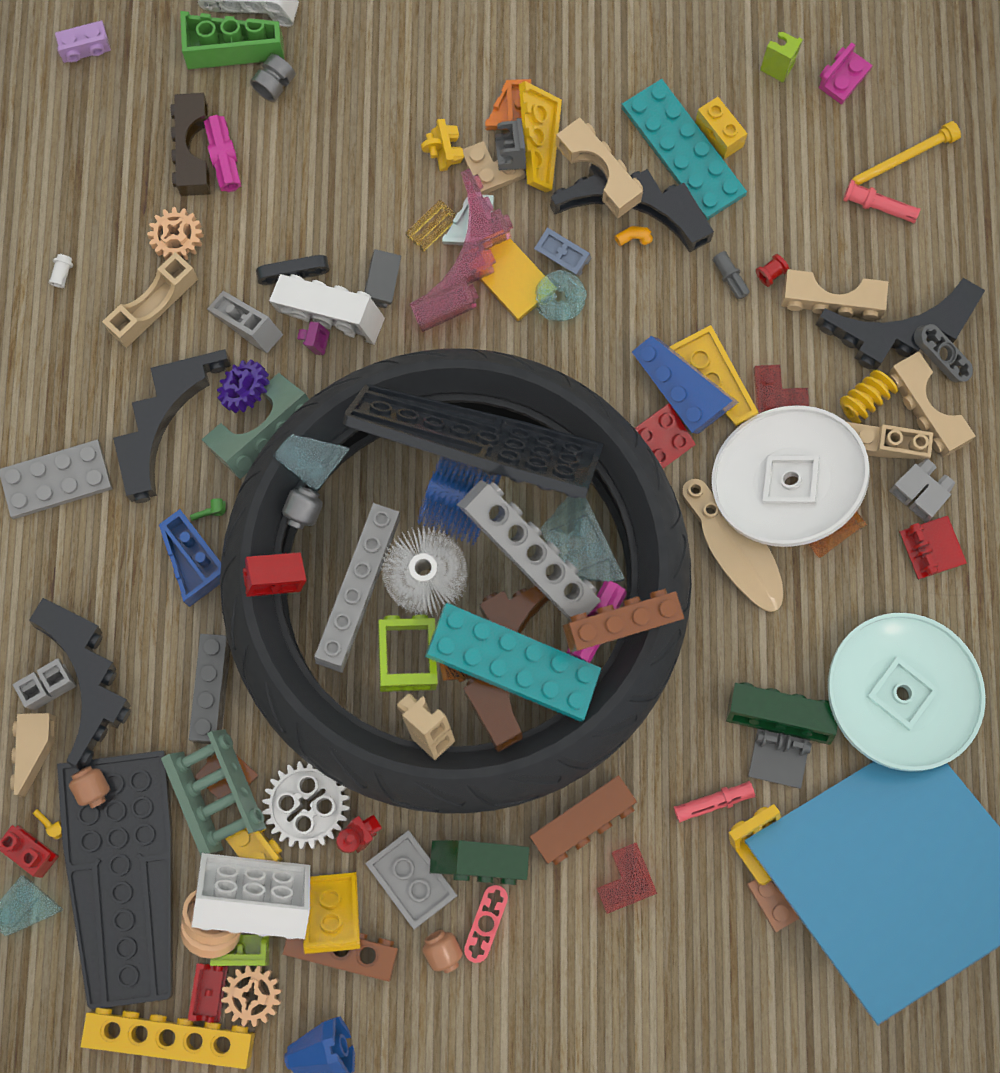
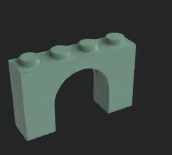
(241, 450)

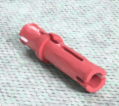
(715, 801)

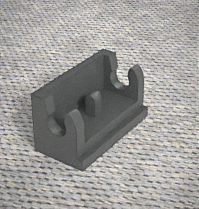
(511, 146)
(382, 277)

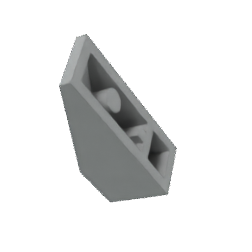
(246, 321)

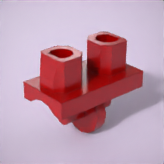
(358, 834)

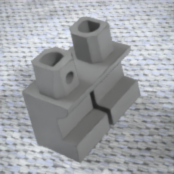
(934, 492)
(53, 682)

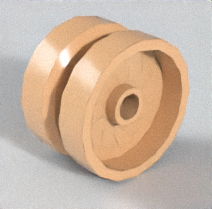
(204, 942)

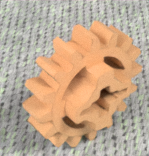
(176, 224)
(247, 1010)

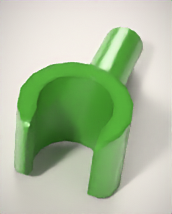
(217, 508)

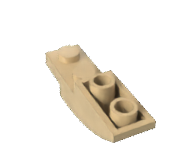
(894, 441)

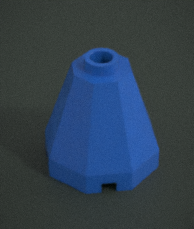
(322, 1050)

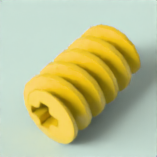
(866, 394)

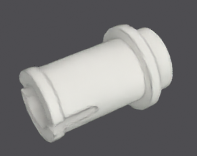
(60, 270)

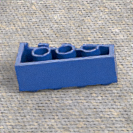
(684, 386)

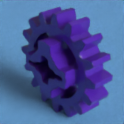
(243, 386)

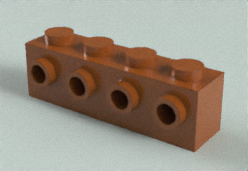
(624, 621)

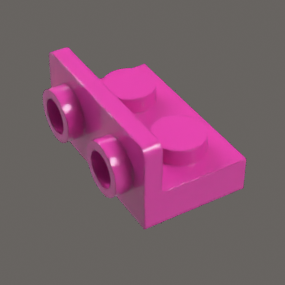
(844, 75)

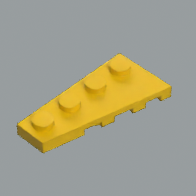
(540, 125)
(707, 354)

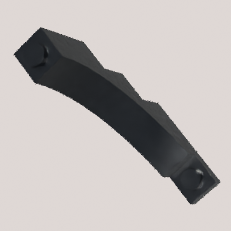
(174, 386)

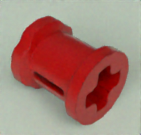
(772, 270)

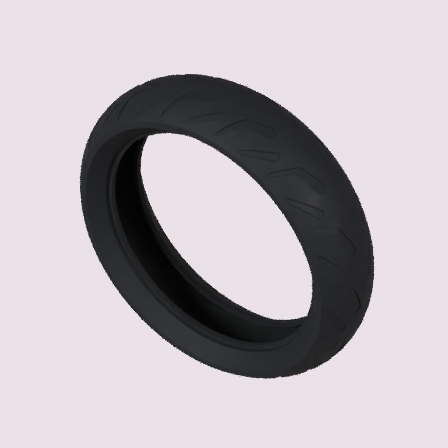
(476, 775)

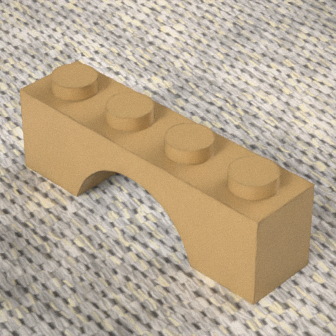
(580, 144)
(803, 292)
(132, 319)
(948, 431)

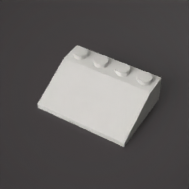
(252, 896)

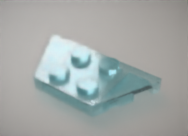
(581, 541)

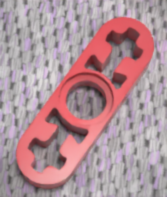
(473, 940)

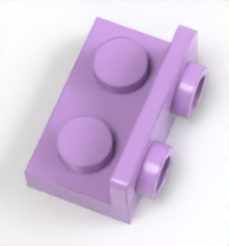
(82, 41)

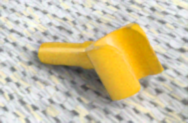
(53, 830)

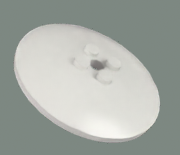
(783, 444)

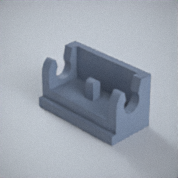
(563, 252)

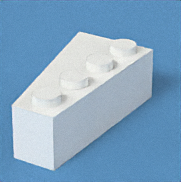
(328, 305)

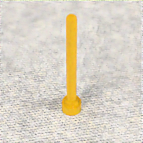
(948, 133)

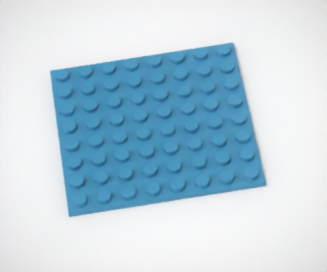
(891, 880)

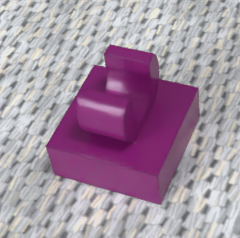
(315, 338)

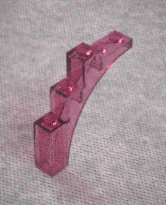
(474, 262)

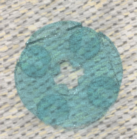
(574, 294)

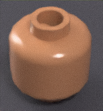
(89, 787)
(442, 951)

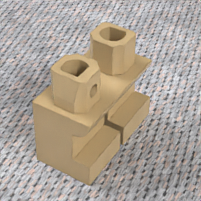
(426, 729)

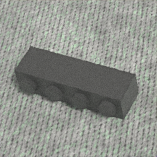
(209, 687)

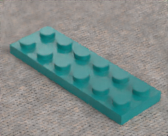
(683, 148)
(513, 662)

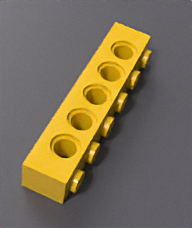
(97, 1036)

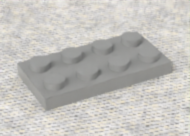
(55, 479)

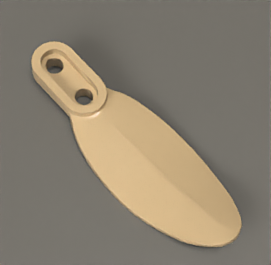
(742, 559)

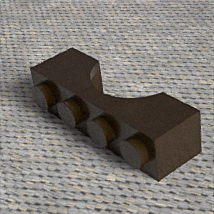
(191, 173)

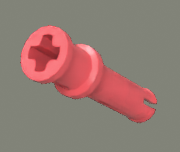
(869, 198)

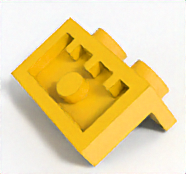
(254, 845)

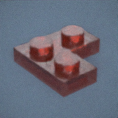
(770, 392)
(634, 881)

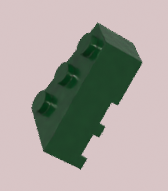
(480, 861)

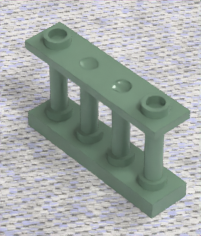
(191, 801)

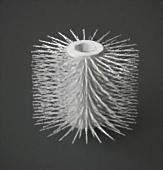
(417, 563)

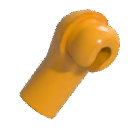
(634, 232)

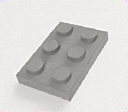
(406, 878)

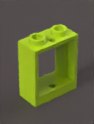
(405, 682)

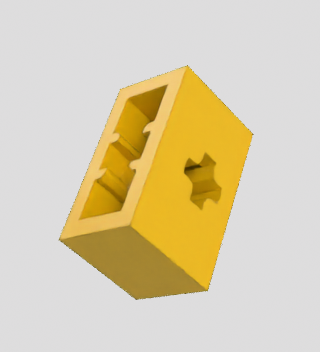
(721, 127)

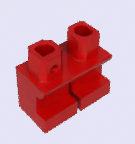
(27, 852)

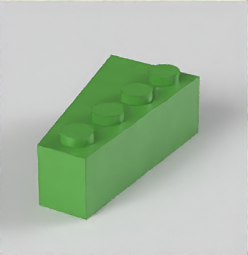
(228, 41)

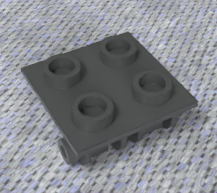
(779, 758)

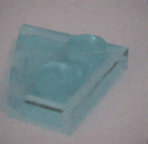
(310, 458)
(25, 906)

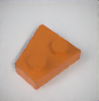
(507, 105)

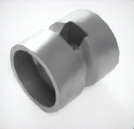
(274, 76)

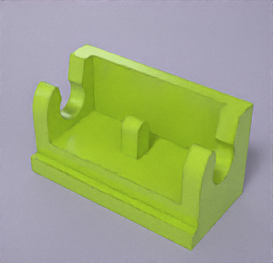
(781, 59)
(249, 951)

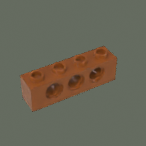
(380, 968)

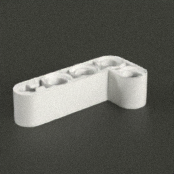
(278, 10)

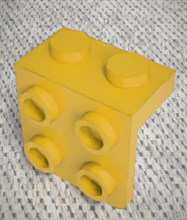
(744, 830)

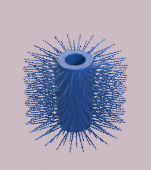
(448, 492)

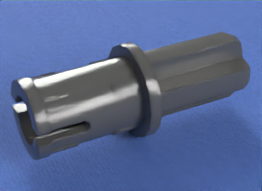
(731, 275)

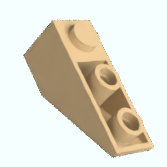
(33, 744)

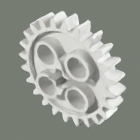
(321, 824)

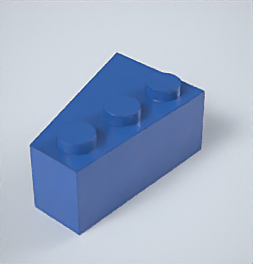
(192, 559)

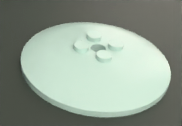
(941, 683)

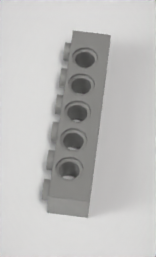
(477, 507)
(357, 588)

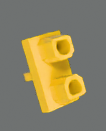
(439, 145)

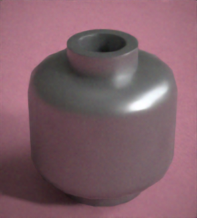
(302, 507)

